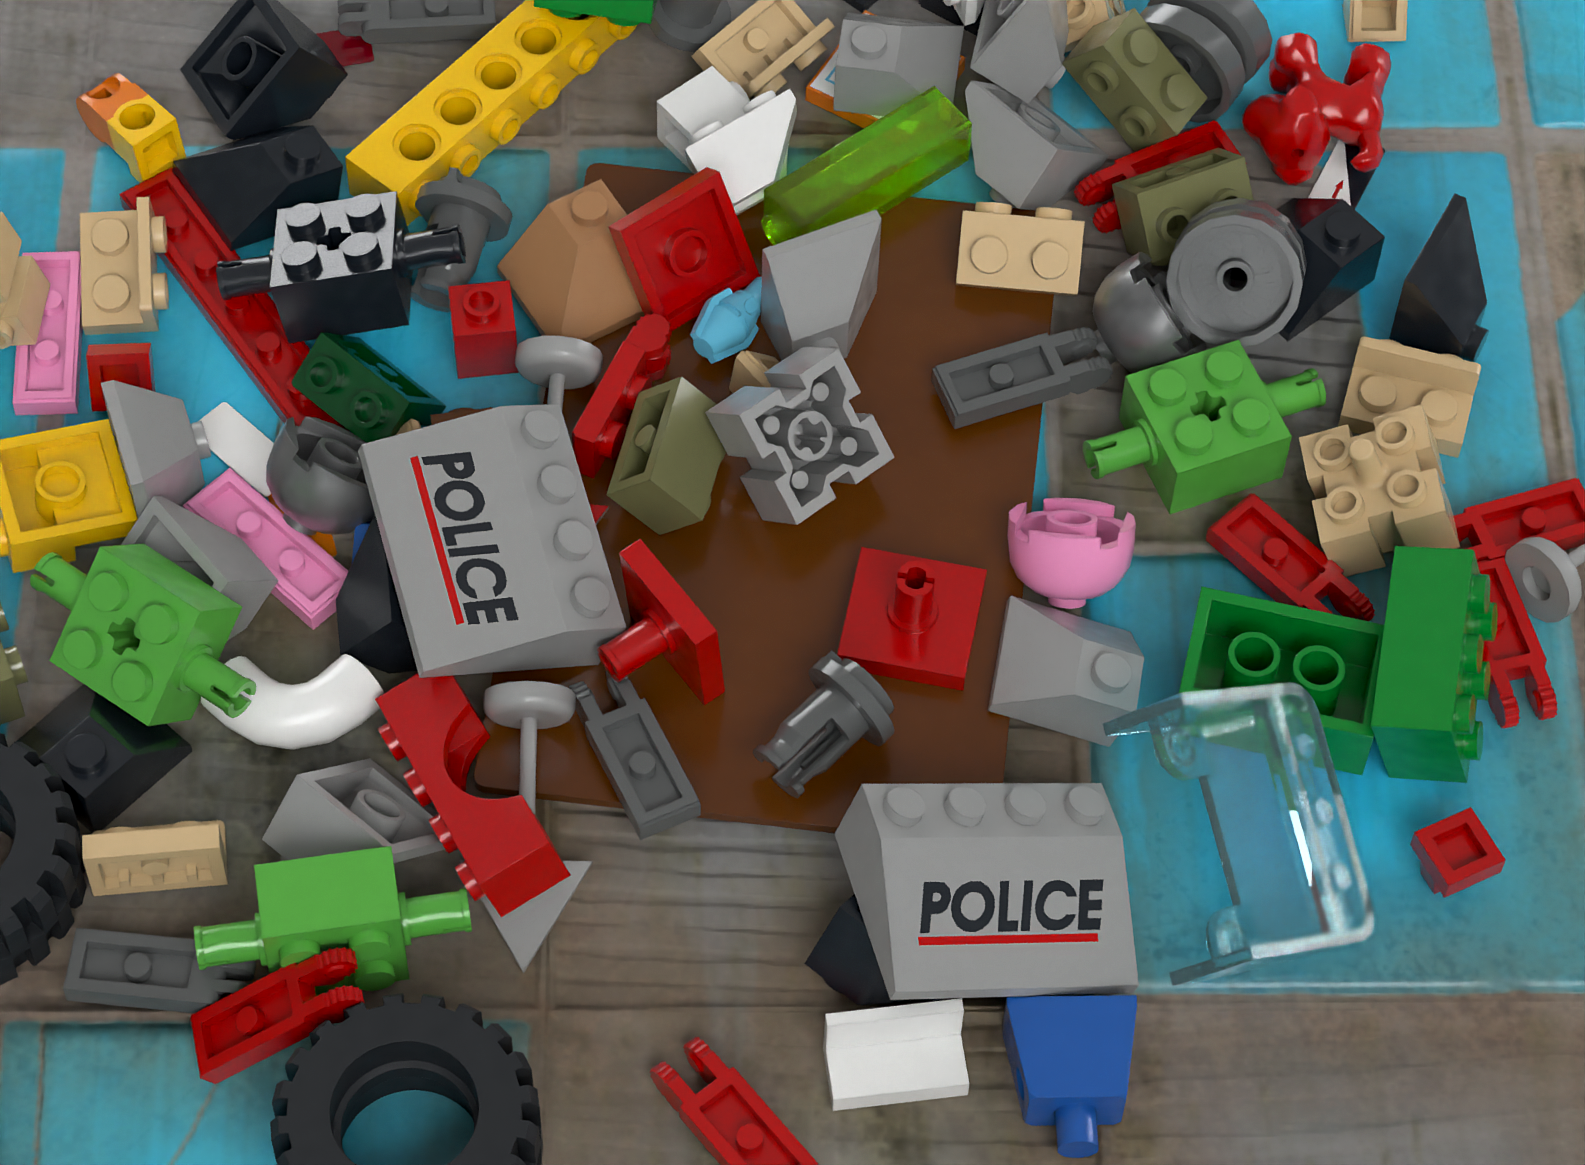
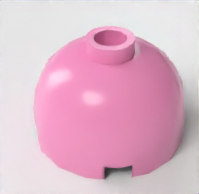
(1070, 549)

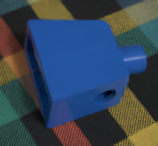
(1071, 1063)

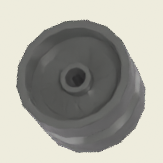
(1215, 43)
(1241, 236)

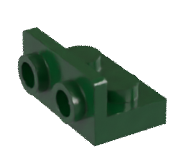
(362, 388)

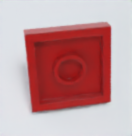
(684, 248)
(912, 618)
(664, 625)

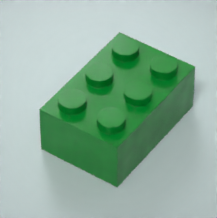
(1269, 642)
(1433, 664)

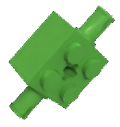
(1204, 426)
(144, 633)
(333, 904)

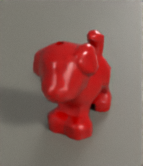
(1299, 125)

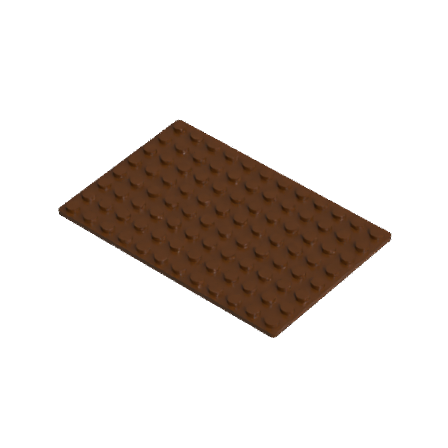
(785, 587)

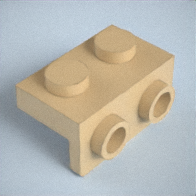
(763, 45)
(1020, 251)

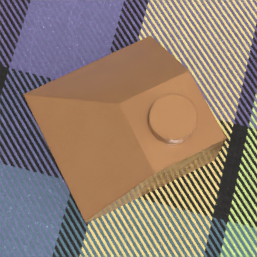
(570, 268)

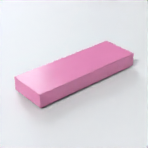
(50, 370)
(305, 571)

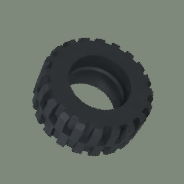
(45, 862)
(407, 1050)

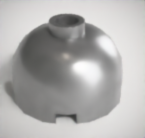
(1138, 319)
(318, 478)

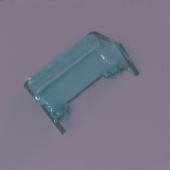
(1272, 819)

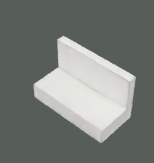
(895, 1054)

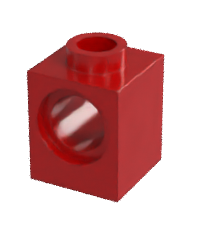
(483, 329)

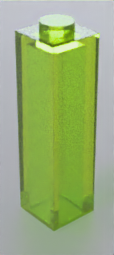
(870, 168)

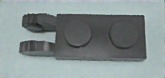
(1019, 375)
(637, 759)

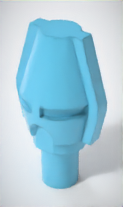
(728, 322)

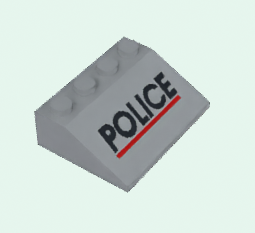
(492, 543)
(991, 889)

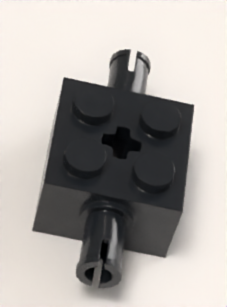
(342, 266)

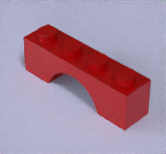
(499, 838)

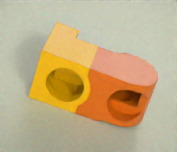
(132, 126)

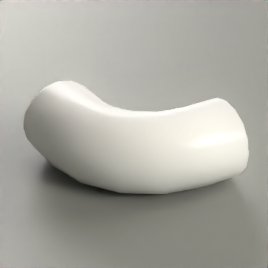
(303, 712)

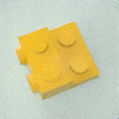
(61, 493)

